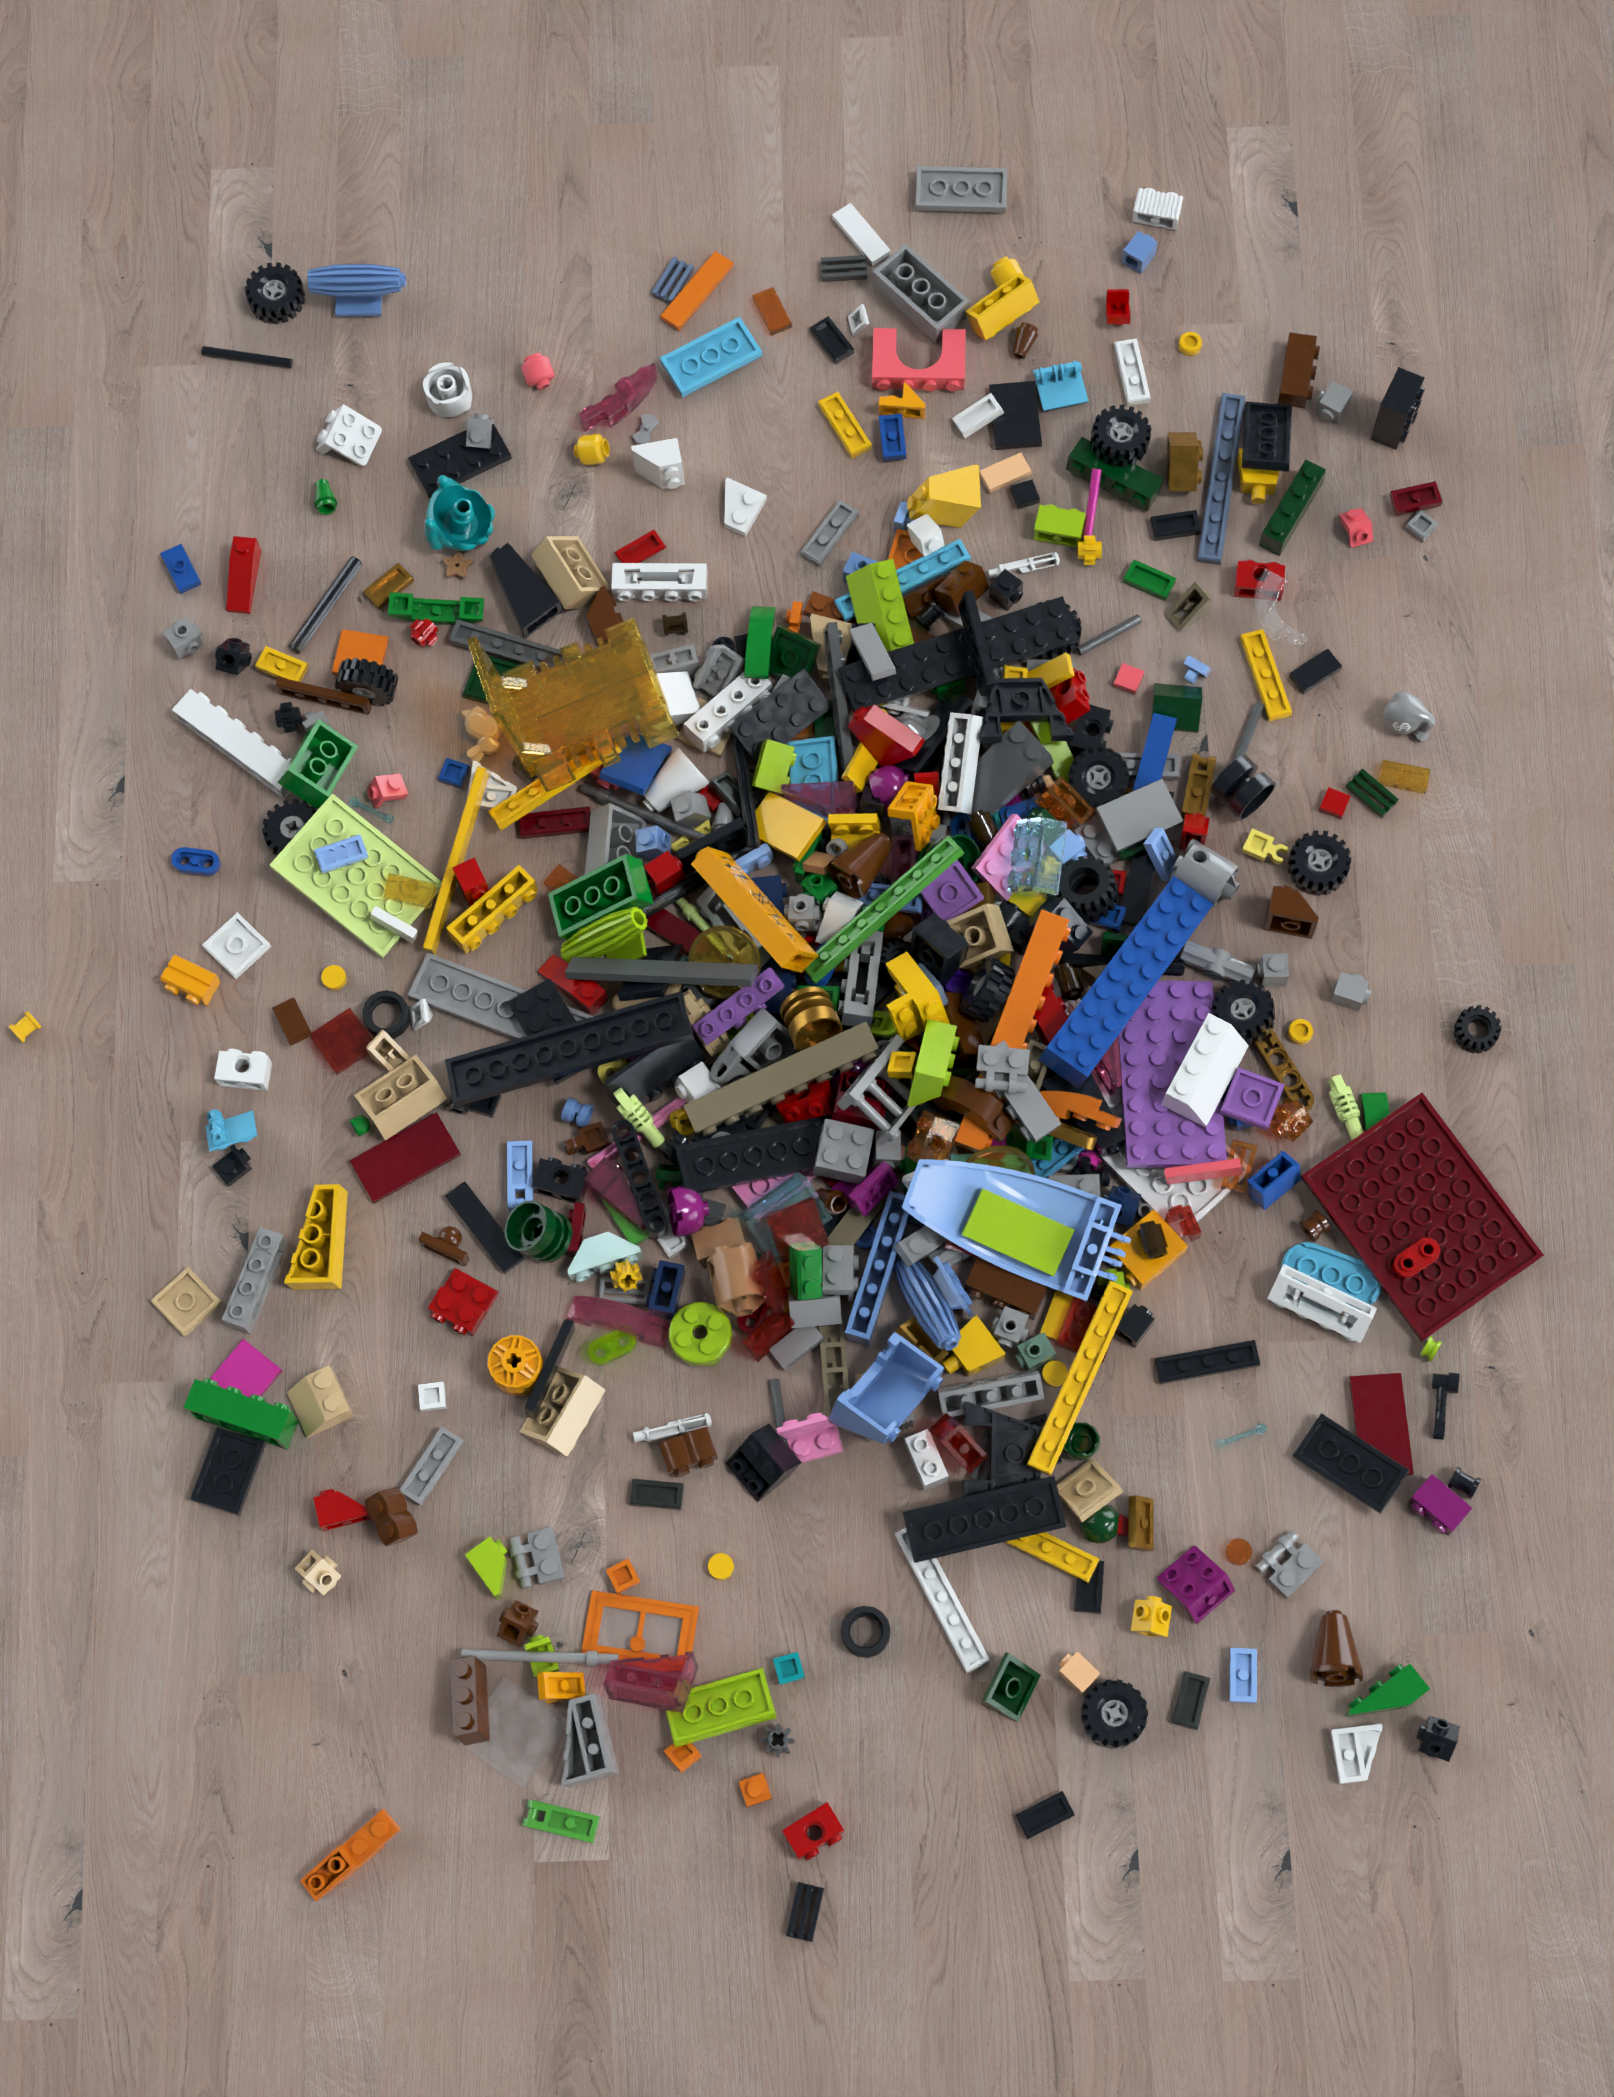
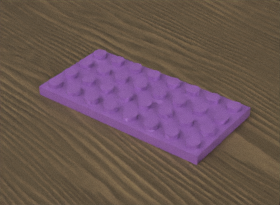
(1150, 1056)

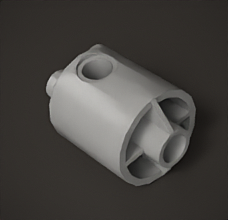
(1207, 873)

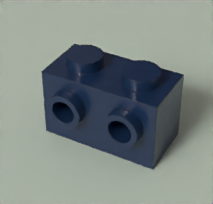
(667, 1289)

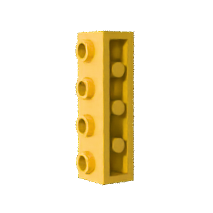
(492, 909)

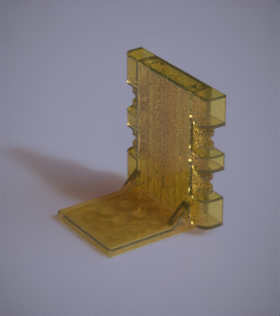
(578, 703)

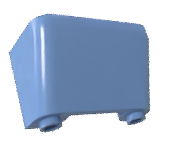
(887, 1391)

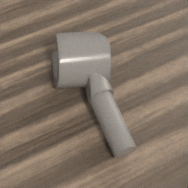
(1142, 1205)

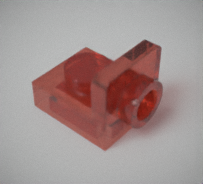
(1188, 1221)

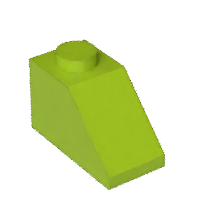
(490, 1564)

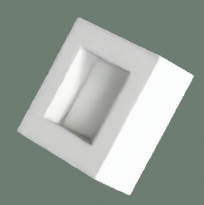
(432, 1396)

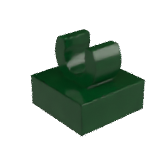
(1112, 943)
(668, 1173)

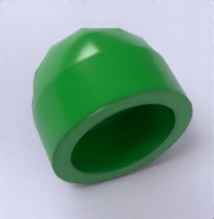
(360, 1125)

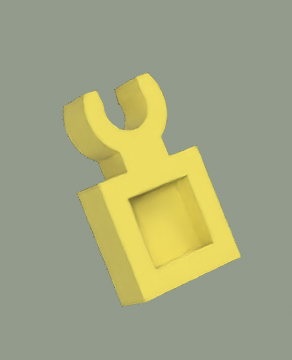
(1261, 845)

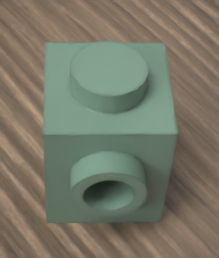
(1035, 1352)

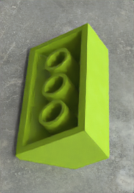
(879, 600)

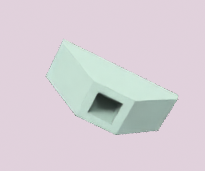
(601, 1254)

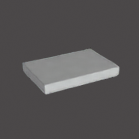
(1137, 814)

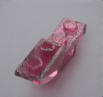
(628, 396)

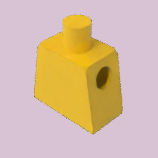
(1256, 481)
(975, 1350)

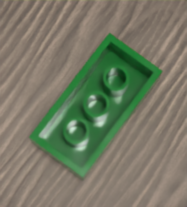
(598, 893)
(240, 1413)

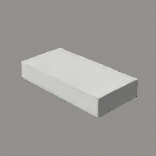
(977, 415)
(393, 924)

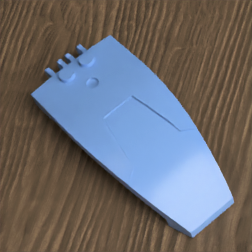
(946, 1191)

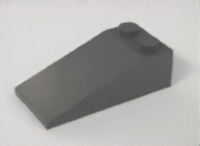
(1008, 769)

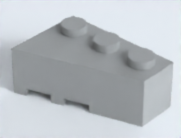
(588, 1742)

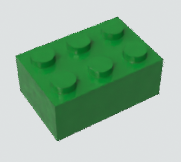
(317, 764)

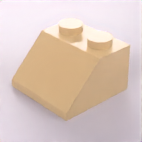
(319, 1401)

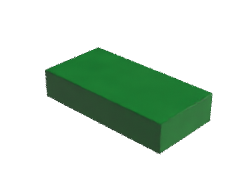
(1149, 580)

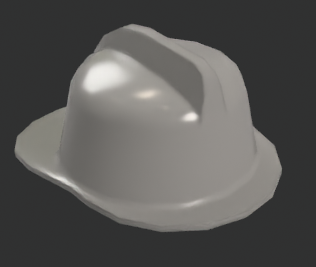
(922, 726)

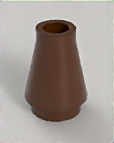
(1024, 339)
(834, 1200)

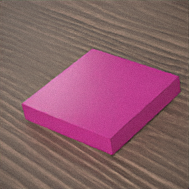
(247, 1371)

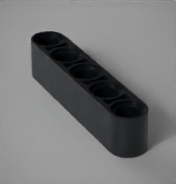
(635, 1168)

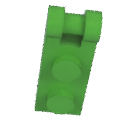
(562, 1821)

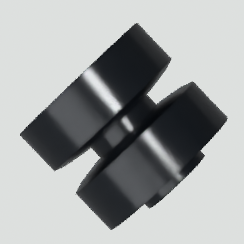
(1241, 786)

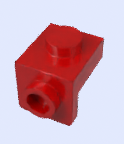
(1117, 306)

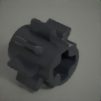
(288, 717)

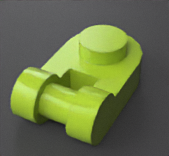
(882, 1025)

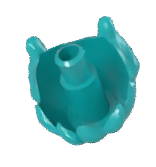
(457, 517)

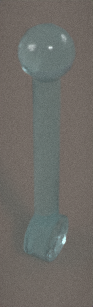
(354, 802)
(1261, 1429)

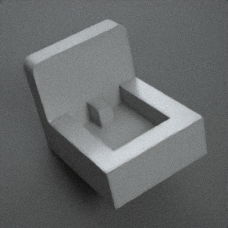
(479, 431)

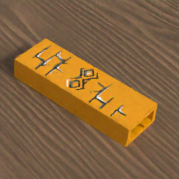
(754, 909)

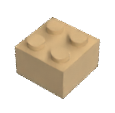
(984, 932)

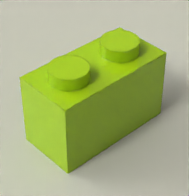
(1059, 525)
(773, 766)

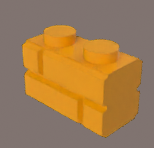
(190, 981)

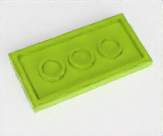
(1017, 1232)
(722, 1708)

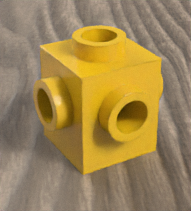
(1151, 1617)

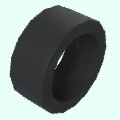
(384, 997)
(853, 1615)

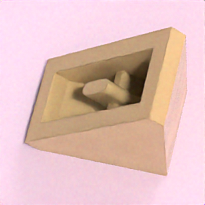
(386, 1052)

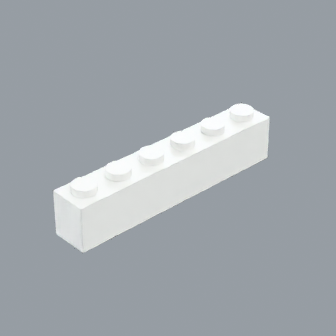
(232, 739)

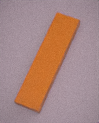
(697, 291)

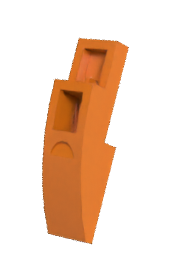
(1083, 1107)
(350, 1856)

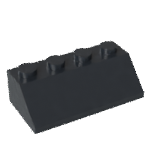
(928, 755)
(654, 1071)

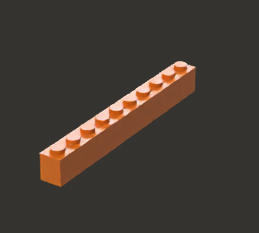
(1021, 1006)

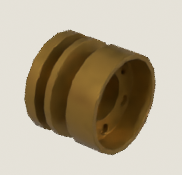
(810, 1017)

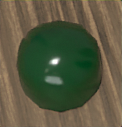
(1082, 1442)
(1101, 1525)

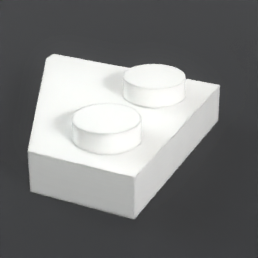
(741, 506)
(496, 789)
(1354, 1751)

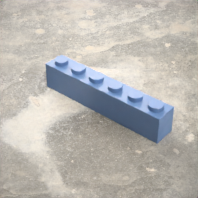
(878, 1271)

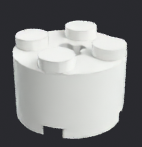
(447, 390)

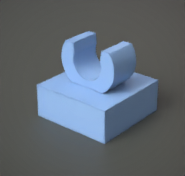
(902, 517)
(1195, 668)

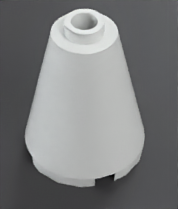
(673, 780)

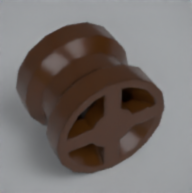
(1315, 1226)

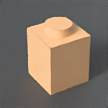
(1078, 1672)

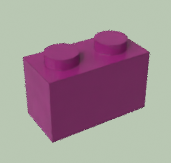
(1439, 1505)

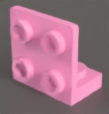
(812, 1437)

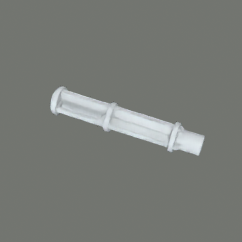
(1024, 565)
(673, 1428)

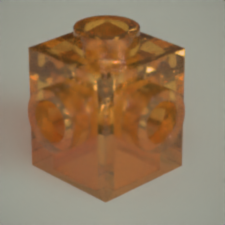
(1290, 1120)

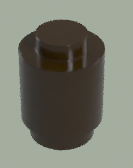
(982, 827)
(1068, 981)
(1152, 1240)

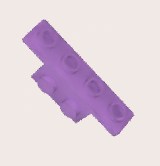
(738, 1006)

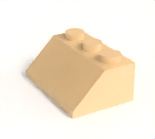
(569, 570)
(400, 1097)
(564, 1411)

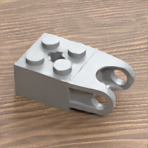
(754, 1048)

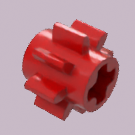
(423, 633)

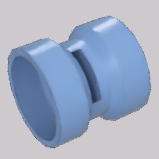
(577, 1112)

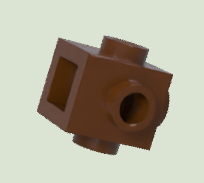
(517, 1623)

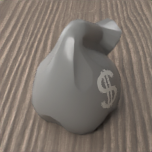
(1408, 715)

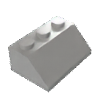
(611, 835)

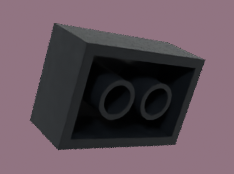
(1398, 408)

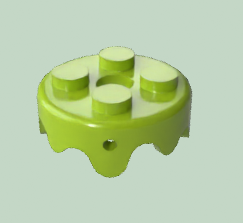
(700, 1351)

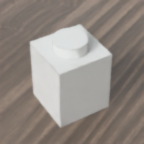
(925, 535)

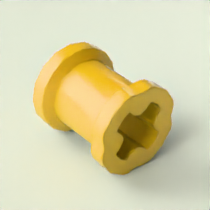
(25, 1026)
(681, 1114)

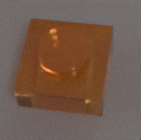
(559, 877)

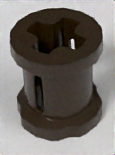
(675, 623)

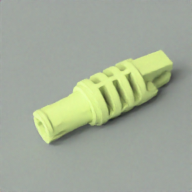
(1345, 1106)
(638, 1115)

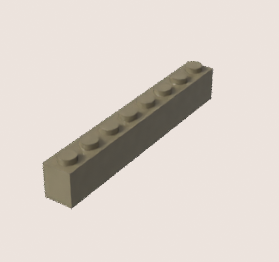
(782, 1078)

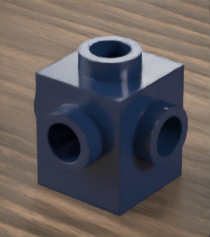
(1129, 1202)

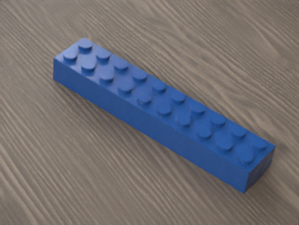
(1125, 982)

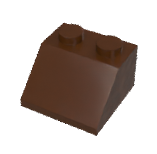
(1290, 913)

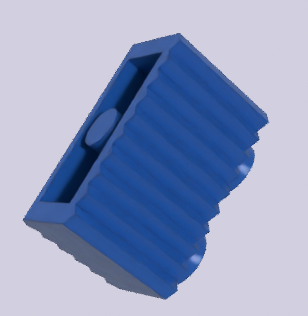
(1274, 1180)

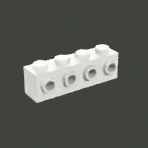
(712, 720)
(960, 763)

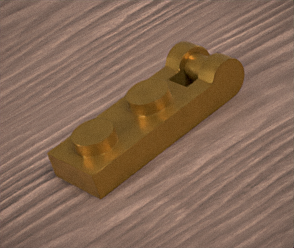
(1198, 785)

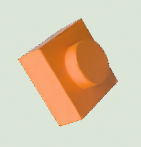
(623, 1576)
(682, 1756)
(755, 1790)

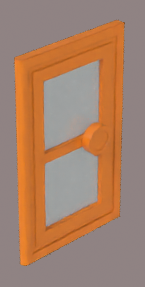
(638, 1626)

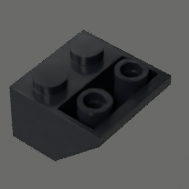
(763, 1462)

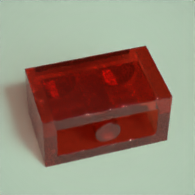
(958, 1443)

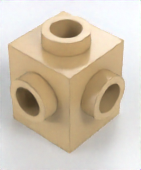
(318, 1572)

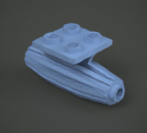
(356, 286)
(933, 1299)

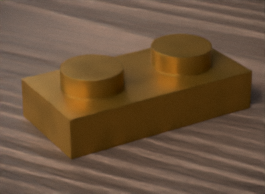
(1141, 1523)

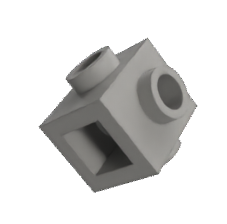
(184, 637)
(802, 912)
(1010, 1328)

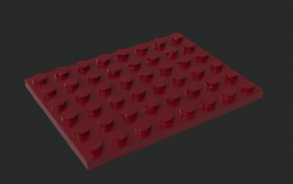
(1414, 1183)

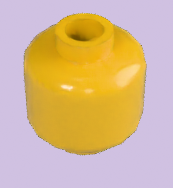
(1004, 270)
(591, 449)

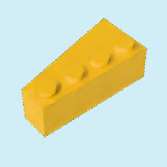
(321, 1241)

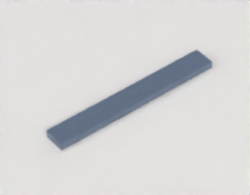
(1221, 479)

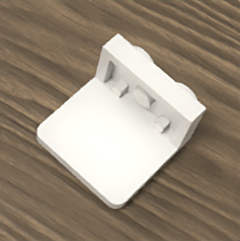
(349, 435)

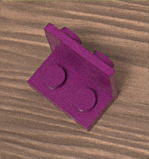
(872, 1190)
(1196, 1583)

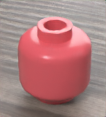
(537, 371)

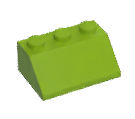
(933, 1062)

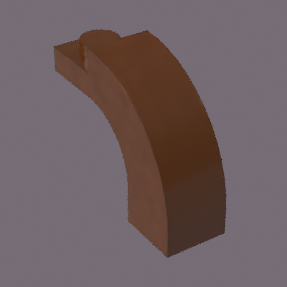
(977, 1105)

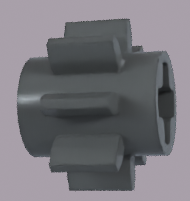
(777, 1748)

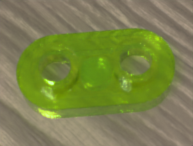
(611, 1344)

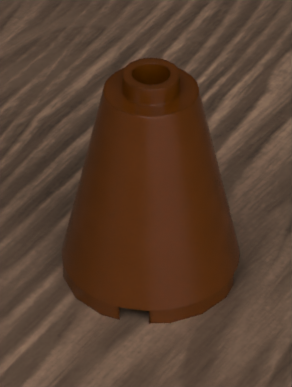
(860, 864)
(1335, 1652)

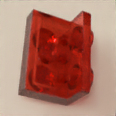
(768, 1334)

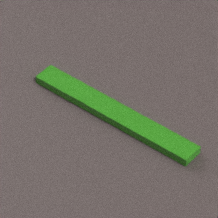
(884, 908)

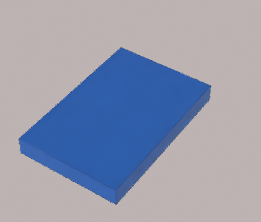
(637, 765)

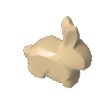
(483, 730)

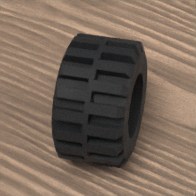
(1087, 872)

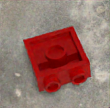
(462, 1302)

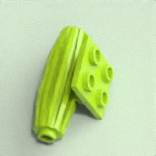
(616, 935)

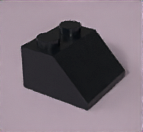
(1079, 929)
(938, 948)

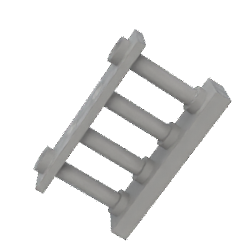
(866, 1082)

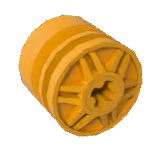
(517, 1380)

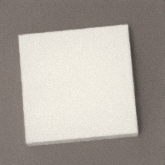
(236, 945)

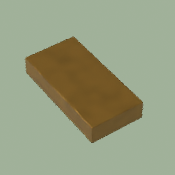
(393, 580)

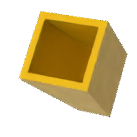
(948, 497)

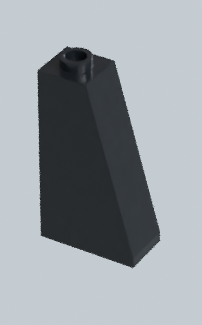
(525, 592)
(1107, 1141)

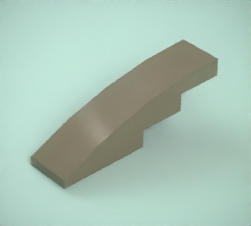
(833, 1364)

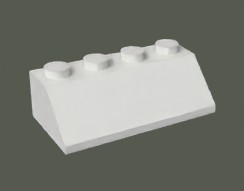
(1206, 1071)

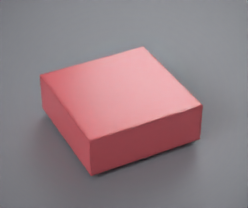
(1128, 678)

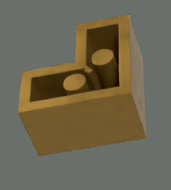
(1183, 456)

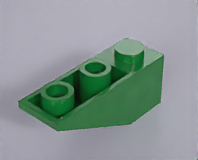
(1397, 1693)

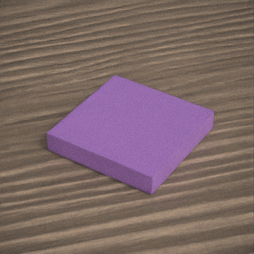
(952, 892)
(1252, 1098)

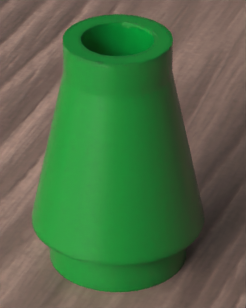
(324, 498)

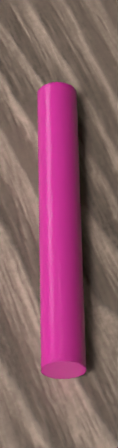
(1092, 502)

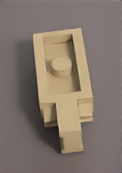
(697, 1010)

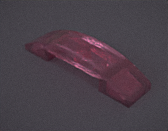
(619, 1317)

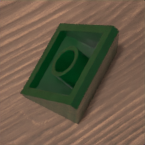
(1180, 703)
(1011, 1688)

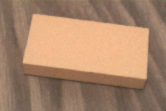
(1005, 472)

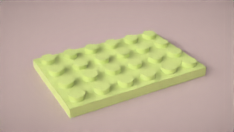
(356, 889)

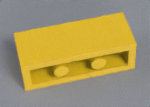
(1002, 306)

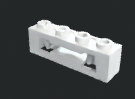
(659, 581)
(1322, 1304)

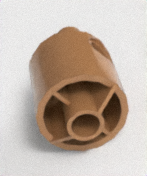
(734, 1279)

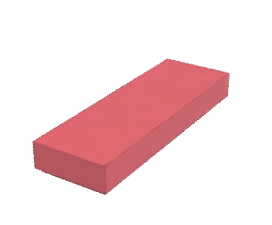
(1203, 1171)

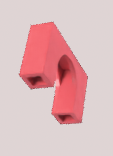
(945, 374)

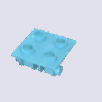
(1060, 385)
(229, 1131)

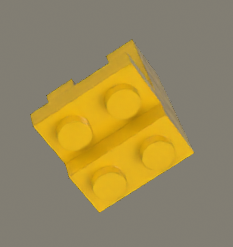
(916, 1000)

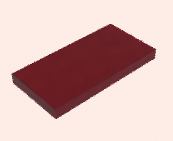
(405, 1157)
(1381, 1415)

